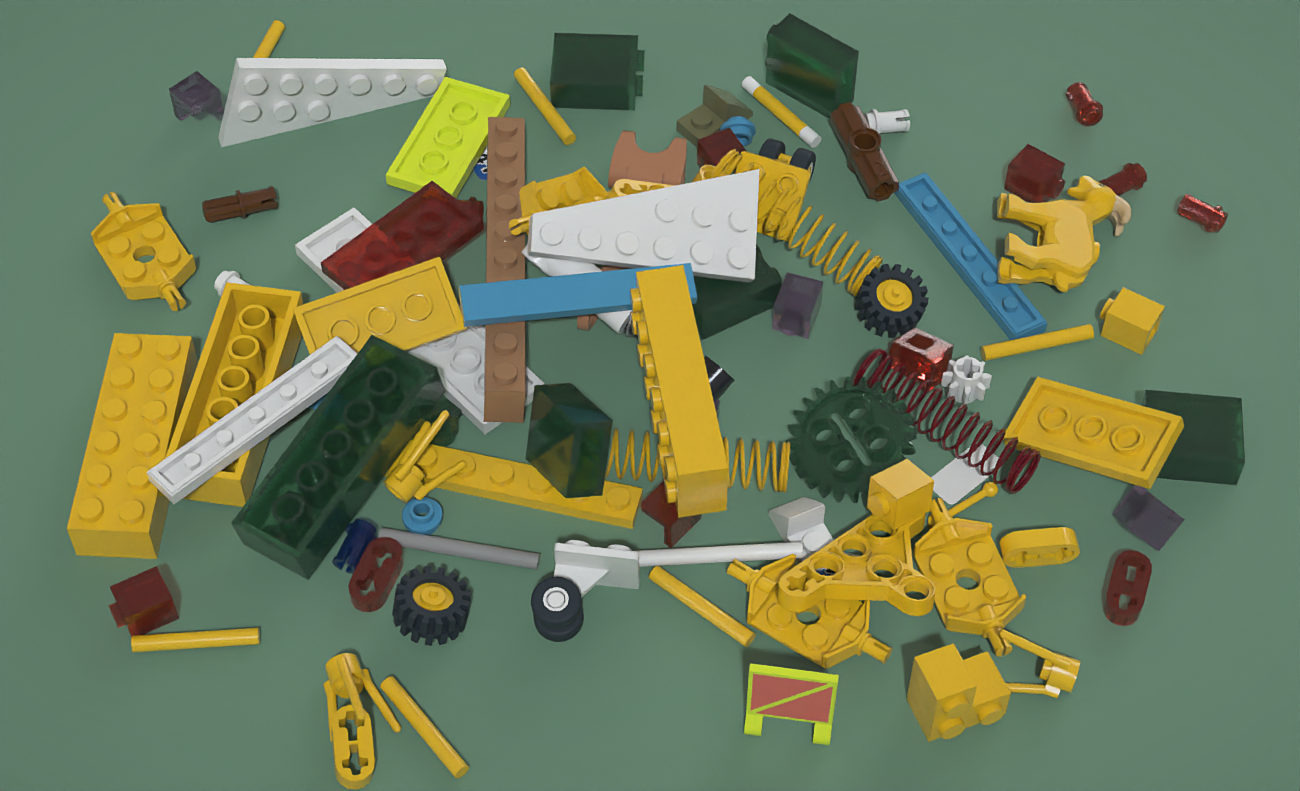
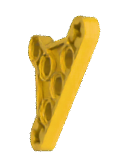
(855, 574)

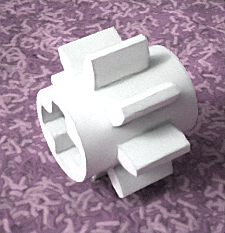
(966, 379)

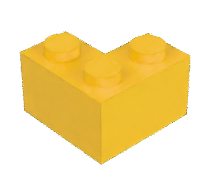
(955, 692)

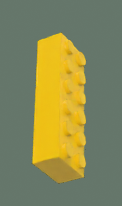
(244, 352)
(679, 392)
(132, 427)

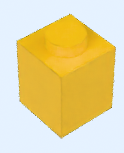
(1131, 320)
(900, 494)

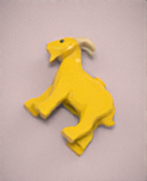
(1064, 235)

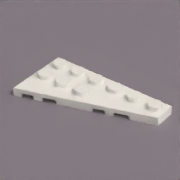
(296, 93)
(693, 223)

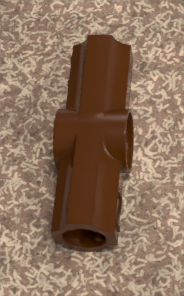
(864, 151)

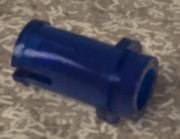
(358, 537)

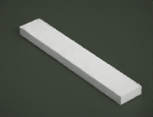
(251, 421)

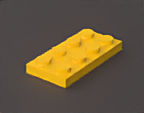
(399, 308)
(1095, 432)

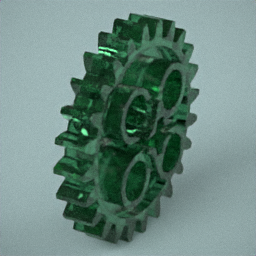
(820, 459)

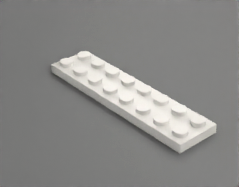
(456, 357)

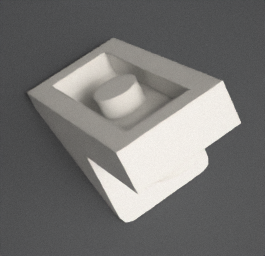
(804, 523)

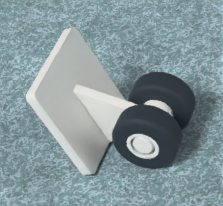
(578, 569)

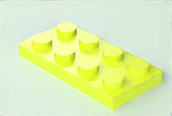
(447, 137)

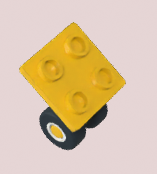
(790, 172)

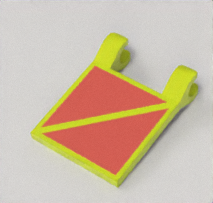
(791, 696)

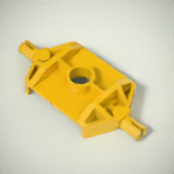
(556, 193)
(141, 231)
(966, 549)
(832, 639)

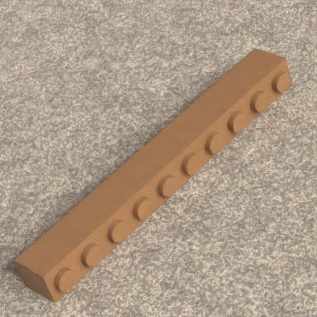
(504, 262)

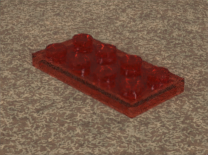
(413, 232)

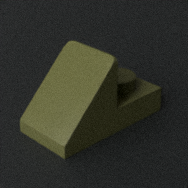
(707, 118)

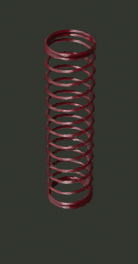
(1018, 464)

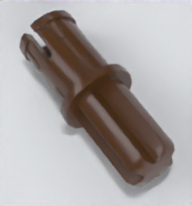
(239, 204)

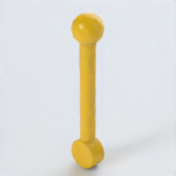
(989, 489)

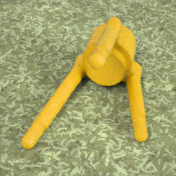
(406, 478)
(1056, 669)
(347, 681)

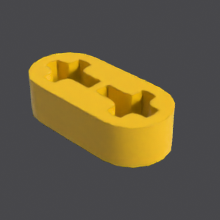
(1039, 547)
(343, 747)

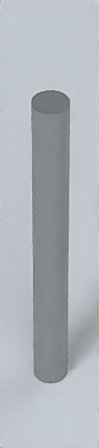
(463, 549)

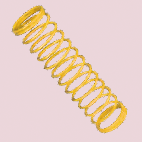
(731, 161)
(780, 485)

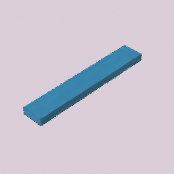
(969, 257)
(554, 296)

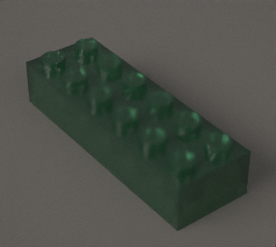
(339, 457)

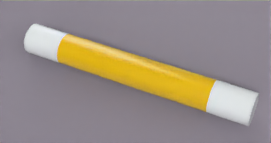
(781, 112)

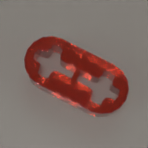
(369, 571)
(1134, 589)

